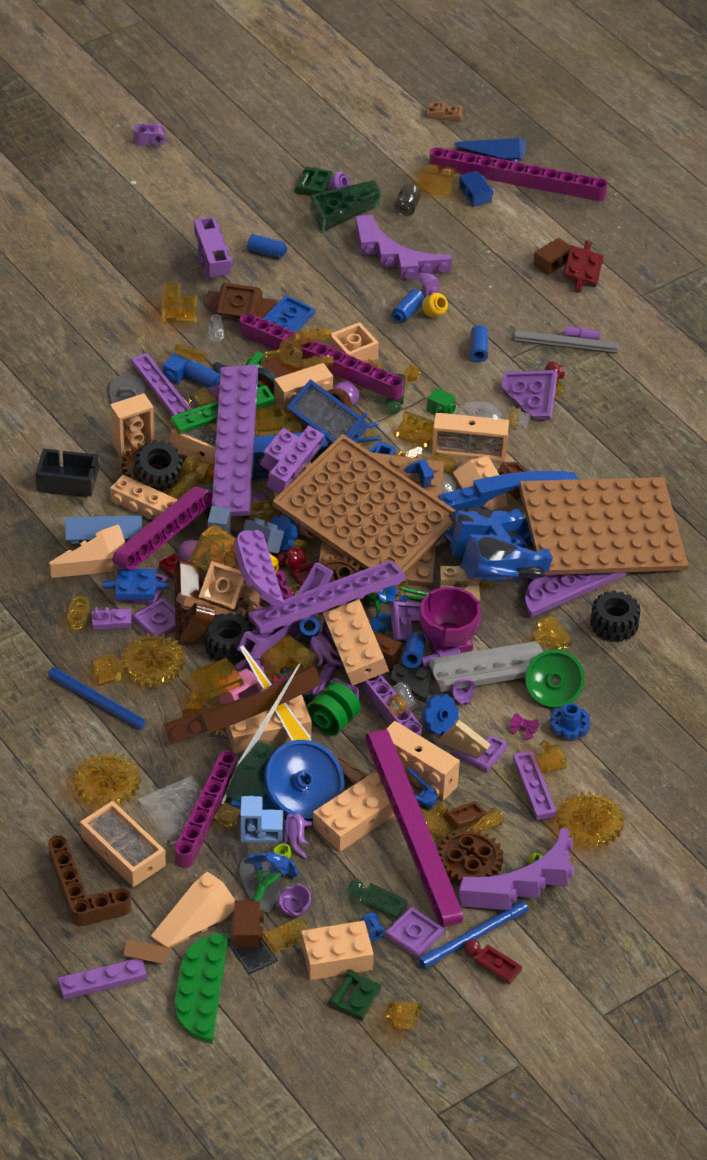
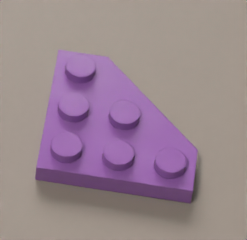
(532, 391)

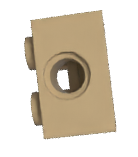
(456, 577)

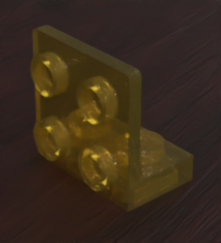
(437, 179)

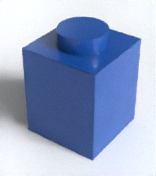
(174, 368)

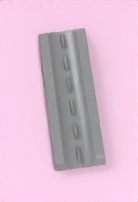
(484, 665)

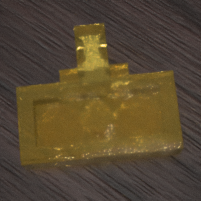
(551, 632)
(436, 823)

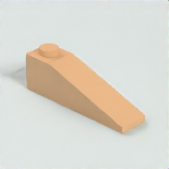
(200, 907)

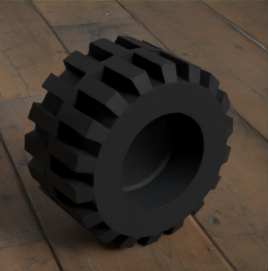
(162, 453)
(615, 616)
(225, 636)

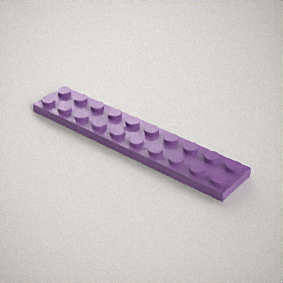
(235, 439)

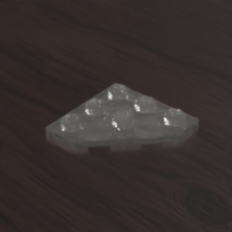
(171, 808)

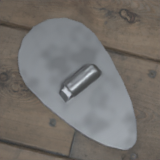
(126, 387)
(250, 883)

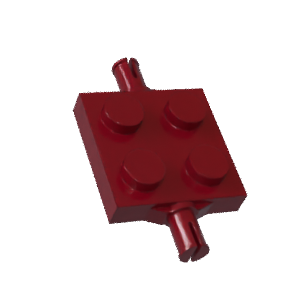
(583, 266)

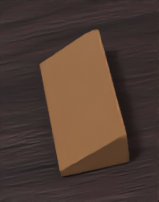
(146, 951)

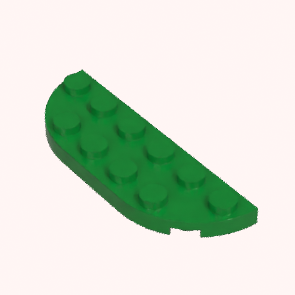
(201, 986)

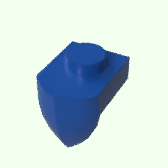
(422, 469)

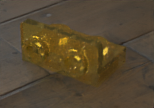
(415, 430)

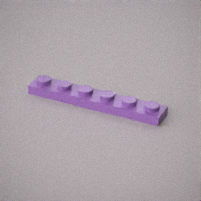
(159, 384)

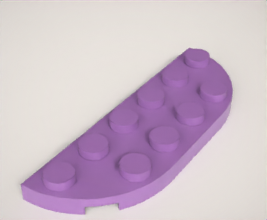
(257, 566)
(553, 590)

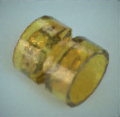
(203, 469)

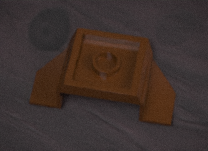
(238, 300)

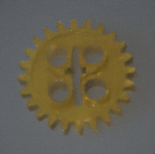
(142, 664)
(116, 770)
(600, 829)

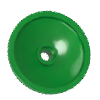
(555, 665)

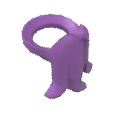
(323, 649)
(463, 695)
(295, 832)

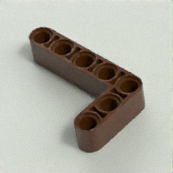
(190, 623)
(83, 908)

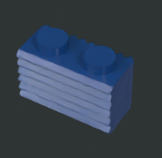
(475, 188)

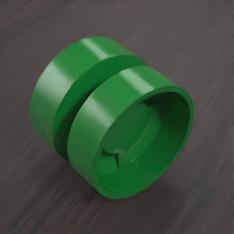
(333, 708)

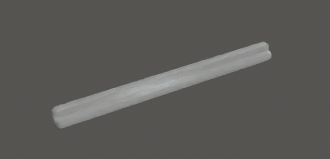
(566, 341)

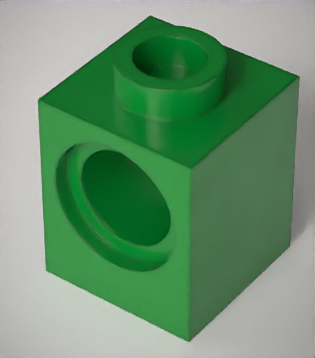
(441, 402)

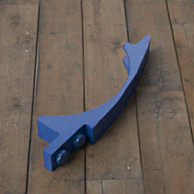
(491, 487)

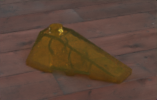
(214, 546)

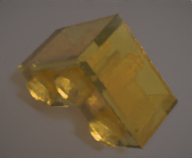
(176, 306)
(287, 654)

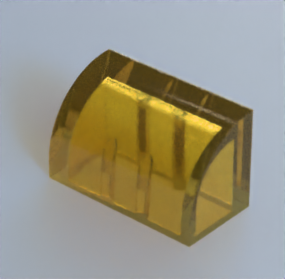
(183, 485)

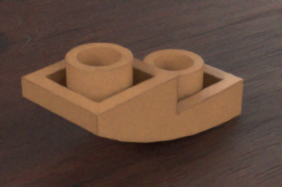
(440, 111)

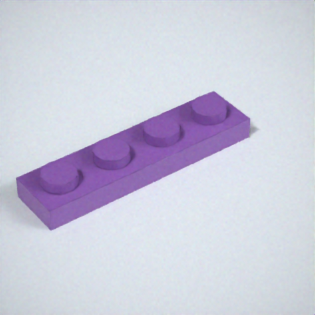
(534, 785)
(102, 978)

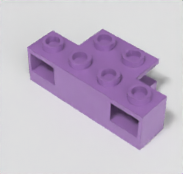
(210, 241)
(289, 456)

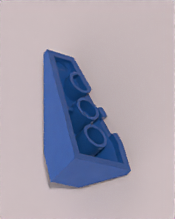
(506, 149)

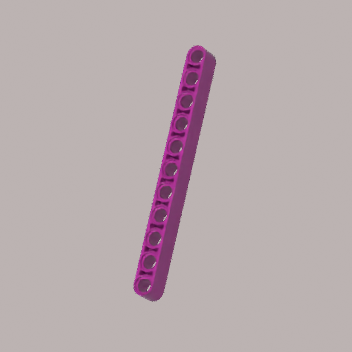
(521, 174)
(344, 365)
(414, 828)

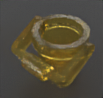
(550, 759)
(403, 1013)

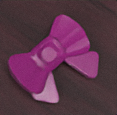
(518, 722)

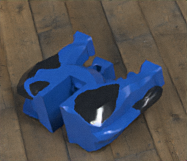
(489, 549)

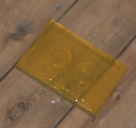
(217, 678)

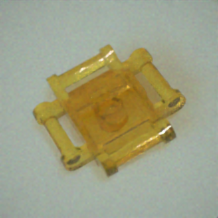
(273, 419)

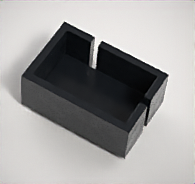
(74, 477)

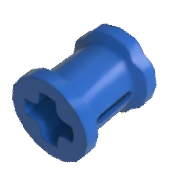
(373, 926)

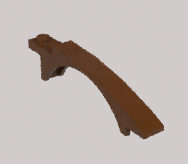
(218, 717)

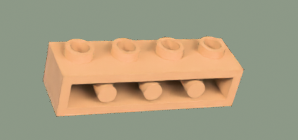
(140, 497)

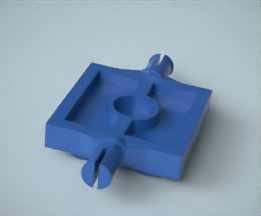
(135, 584)

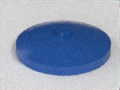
(302, 777)

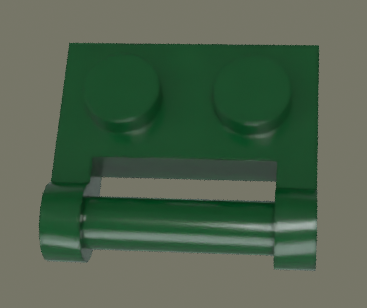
(318, 183)
(360, 999)

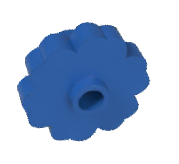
(290, 531)
(439, 713)
(570, 722)

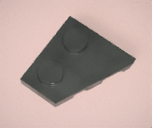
(416, 678)

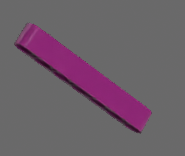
(162, 528)
(205, 809)

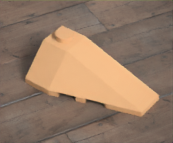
(91, 556)

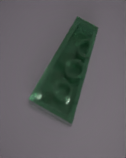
(344, 203)

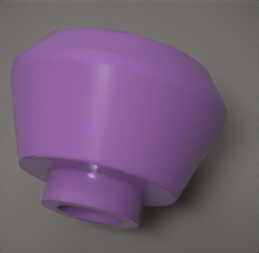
(338, 180)

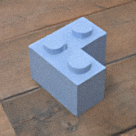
(260, 824)

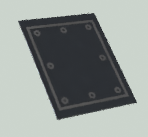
(255, 958)

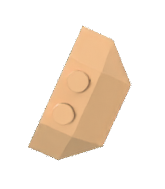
(478, 469)

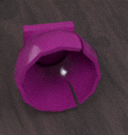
(450, 618)

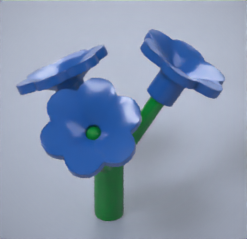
(386, 596)
(285, 867)

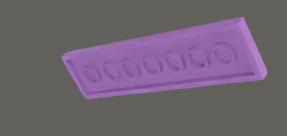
(327, 596)

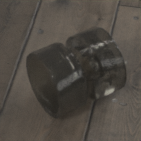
(407, 200)

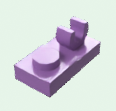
(111, 618)

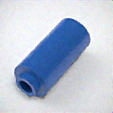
(266, 246)
(407, 306)
(479, 343)
(201, 374)
(310, 624)
(413, 650)

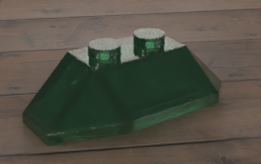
(249, 774)

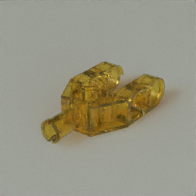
(294, 343)

